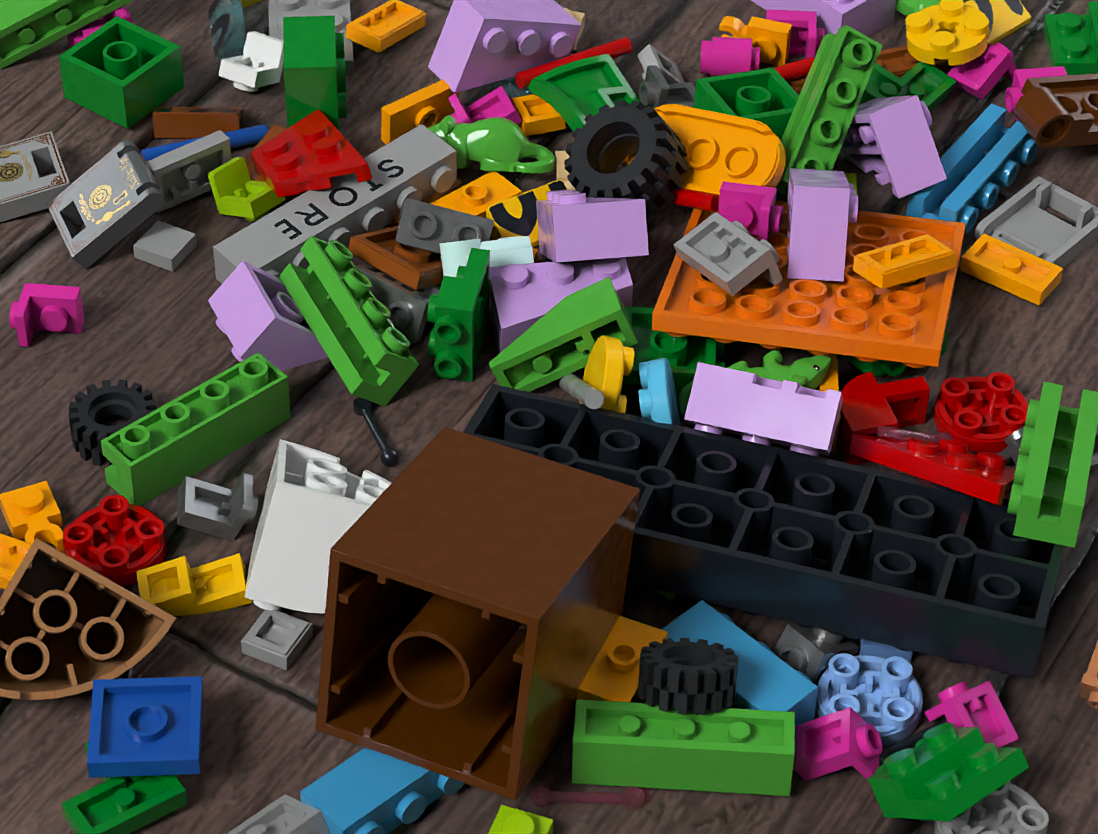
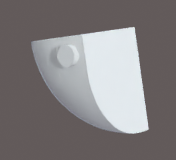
(302, 516)

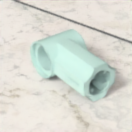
(502, 252)

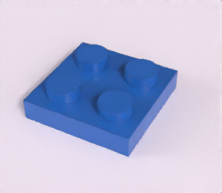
(145, 727)

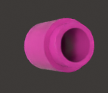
(728, 56)

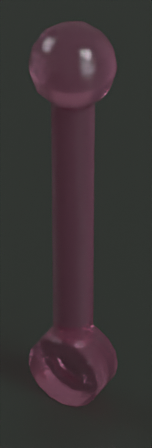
(892, 432)
(631, 798)

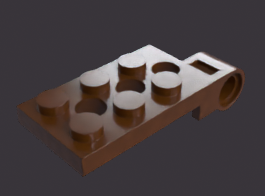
(1060, 110)

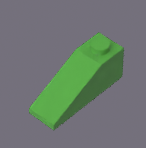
(564, 338)

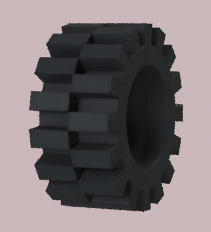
(103, 406)
(688, 676)

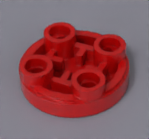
(980, 410)
(116, 539)

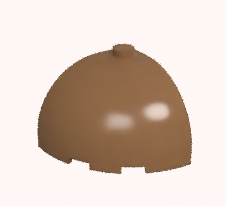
(69, 627)

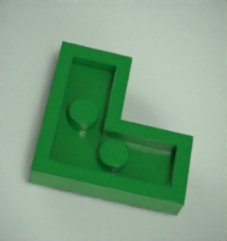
(921, 80)
(124, 803)

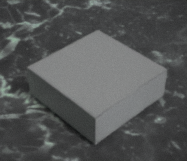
(165, 245)
(277, 638)

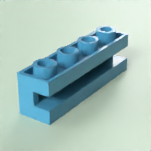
(975, 170)

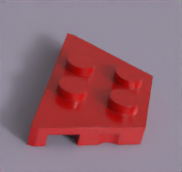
(308, 157)
(943, 463)

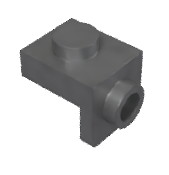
(658, 92)
(216, 508)
(811, 648)

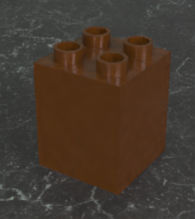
(473, 609)

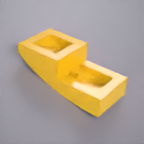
(194, 590)

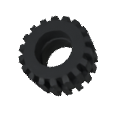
(614, 136)

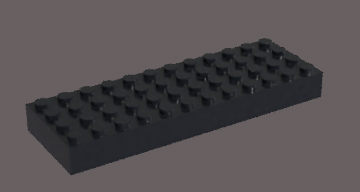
(803, 534)

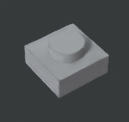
(667, 67)

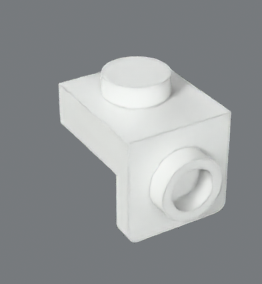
(258, 65)

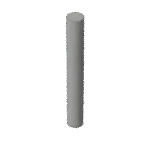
(581, 391)

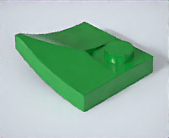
(582, 88)

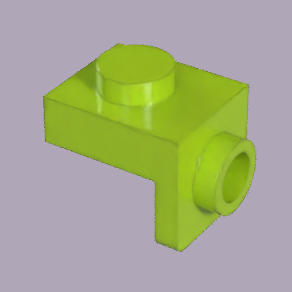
(238, 194)

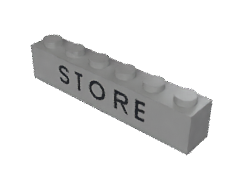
(405, 168)

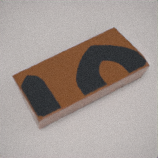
(195, 121)

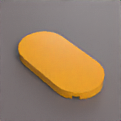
(723, 148)

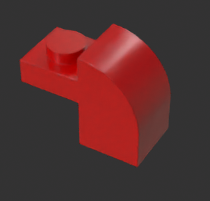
(875, 405)

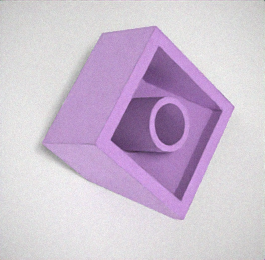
(264, 319)

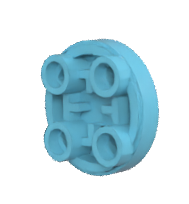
(658, 392)

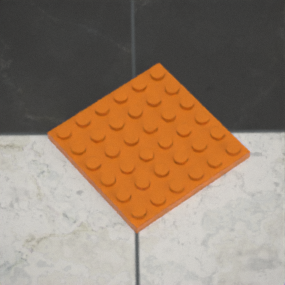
(822, 315)

